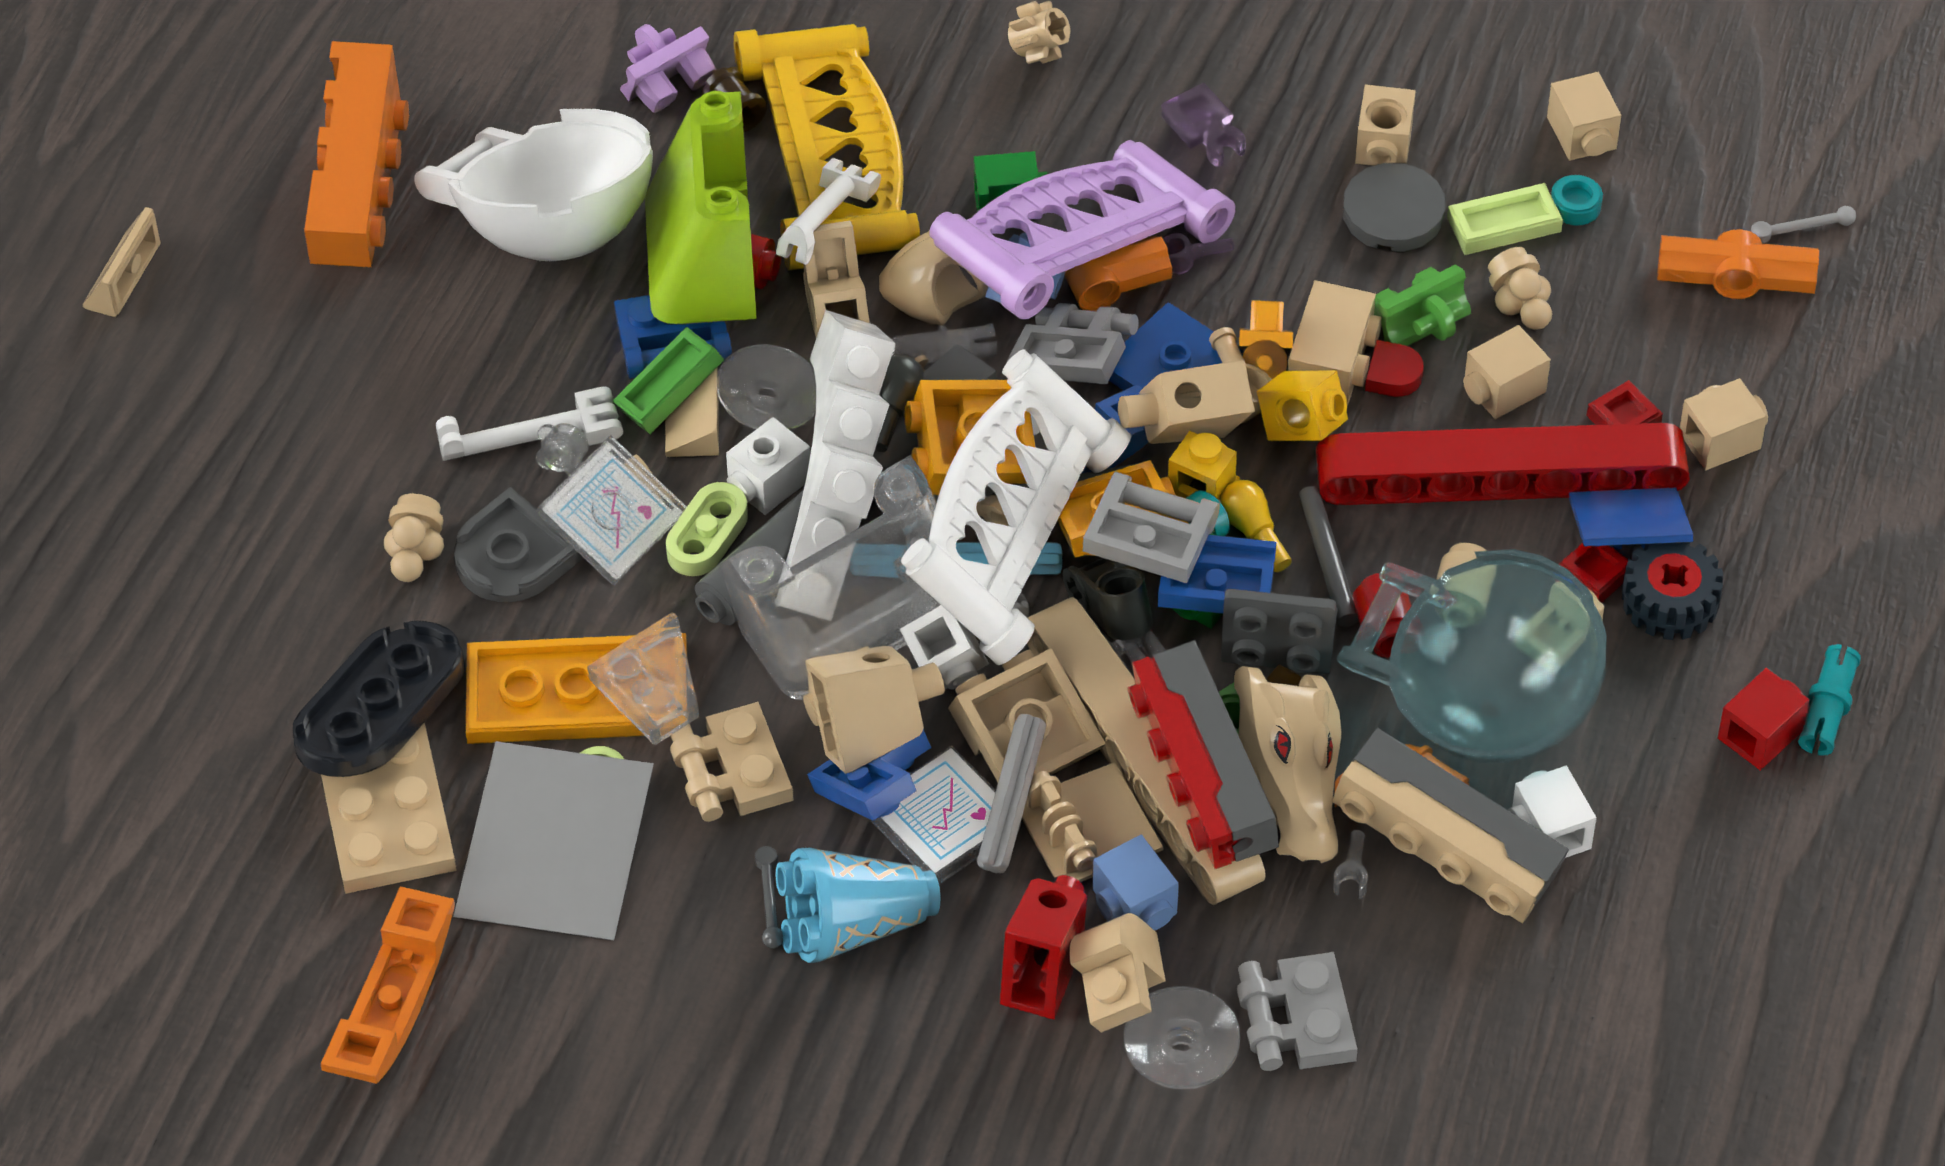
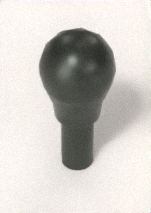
(897, 388)

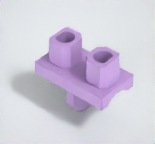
(661, 57)

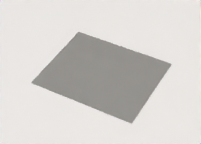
(554, 840)

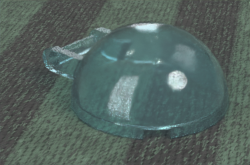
(1488, 655)

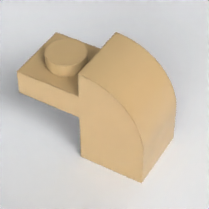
(833, 275)
(1117, 969)

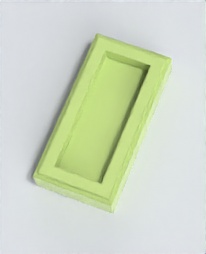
(1504, 219)

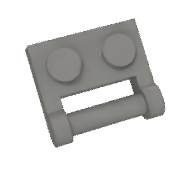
(1147, 538)

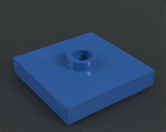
(1164, 344)

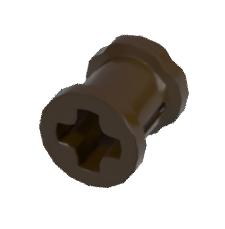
(732, 80)

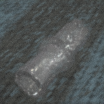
(938, 342)

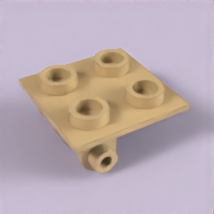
(1083, 819)

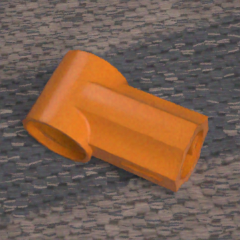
(1125, 269)

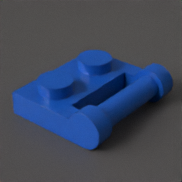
(646, 337)

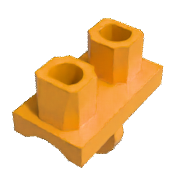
(1266, 338)

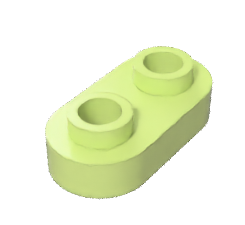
(704, 533)

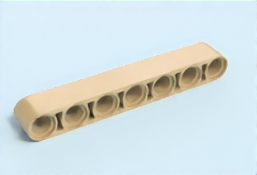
(1102, 687)

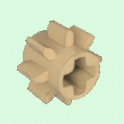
(1039, 32)

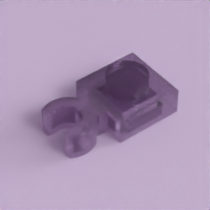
(1202, 118)

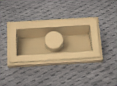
(125, 266)
(695, 423)

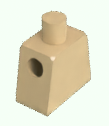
(1191, 399)
(869, 702)

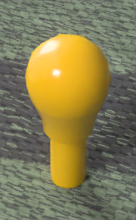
(1250, 514)

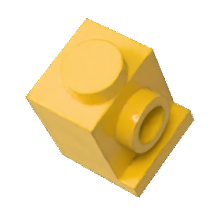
(1205, 459)

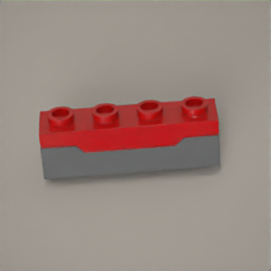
(1204, 755)

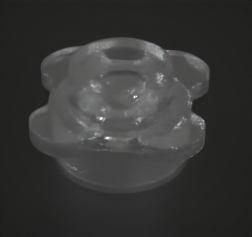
(561, 447)

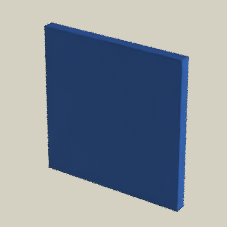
(1630, 517)

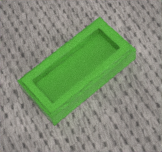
(668, 380)

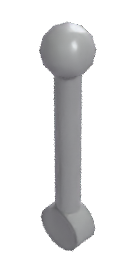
(1845, 216)

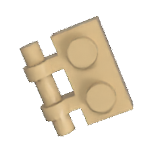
(747, 758)

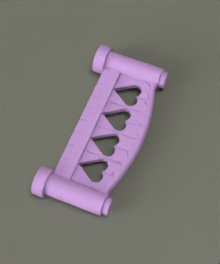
(1025, 273)

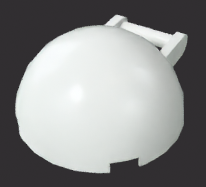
(549, 190)

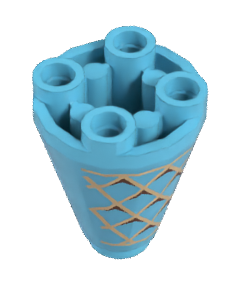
(849, 901)

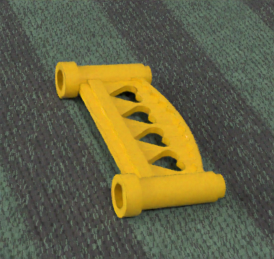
(789, 64)

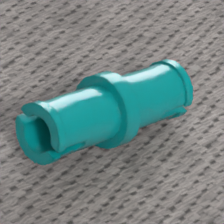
(1829, 700)

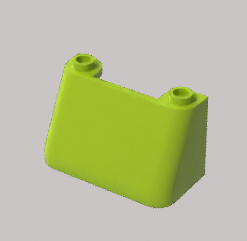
(702, 219)

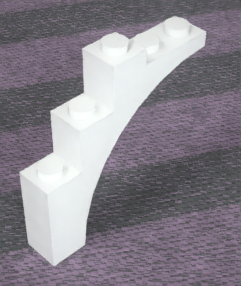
(841, 474)

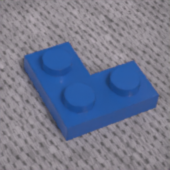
(875, 787)

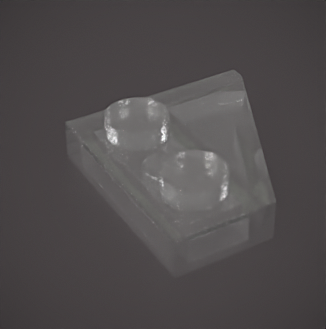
(650, 680)

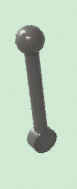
(766, 860)

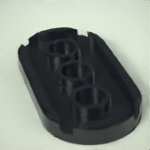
(378, 699)

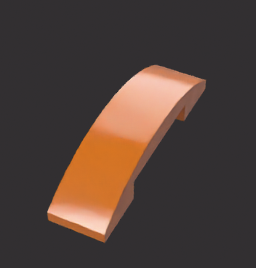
(394, 989)

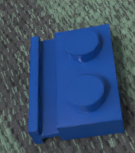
(1221, 566)

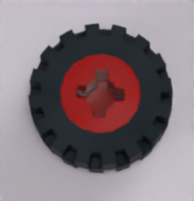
(1676, 606)

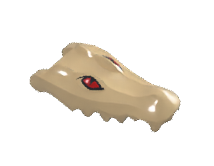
(1294, 750)

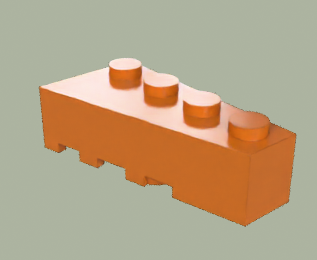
(355, 156)

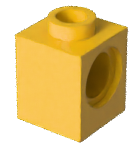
(1302, 405)

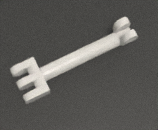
(838, 187)
(593, 415)

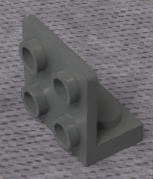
(1278, 630)

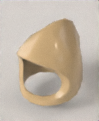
(927, 282)

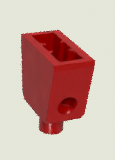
(1048, 920)

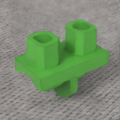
(1424, 308)

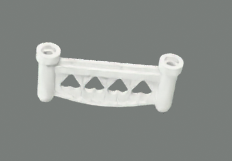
(1075, 436)

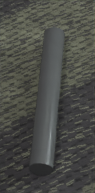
(1328, 555)

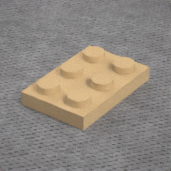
(390, 820)

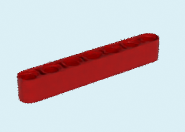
(1499, 463)

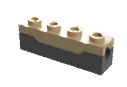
(1449, 825)

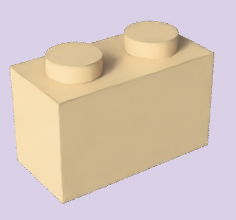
(1335, 334)

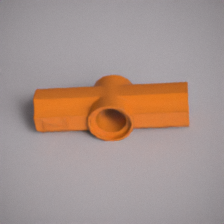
(1738, 264)

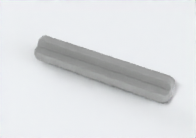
(1011, 793)

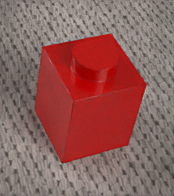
(1763, 718)

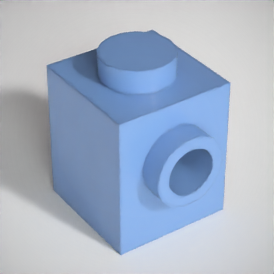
(1136, 883)

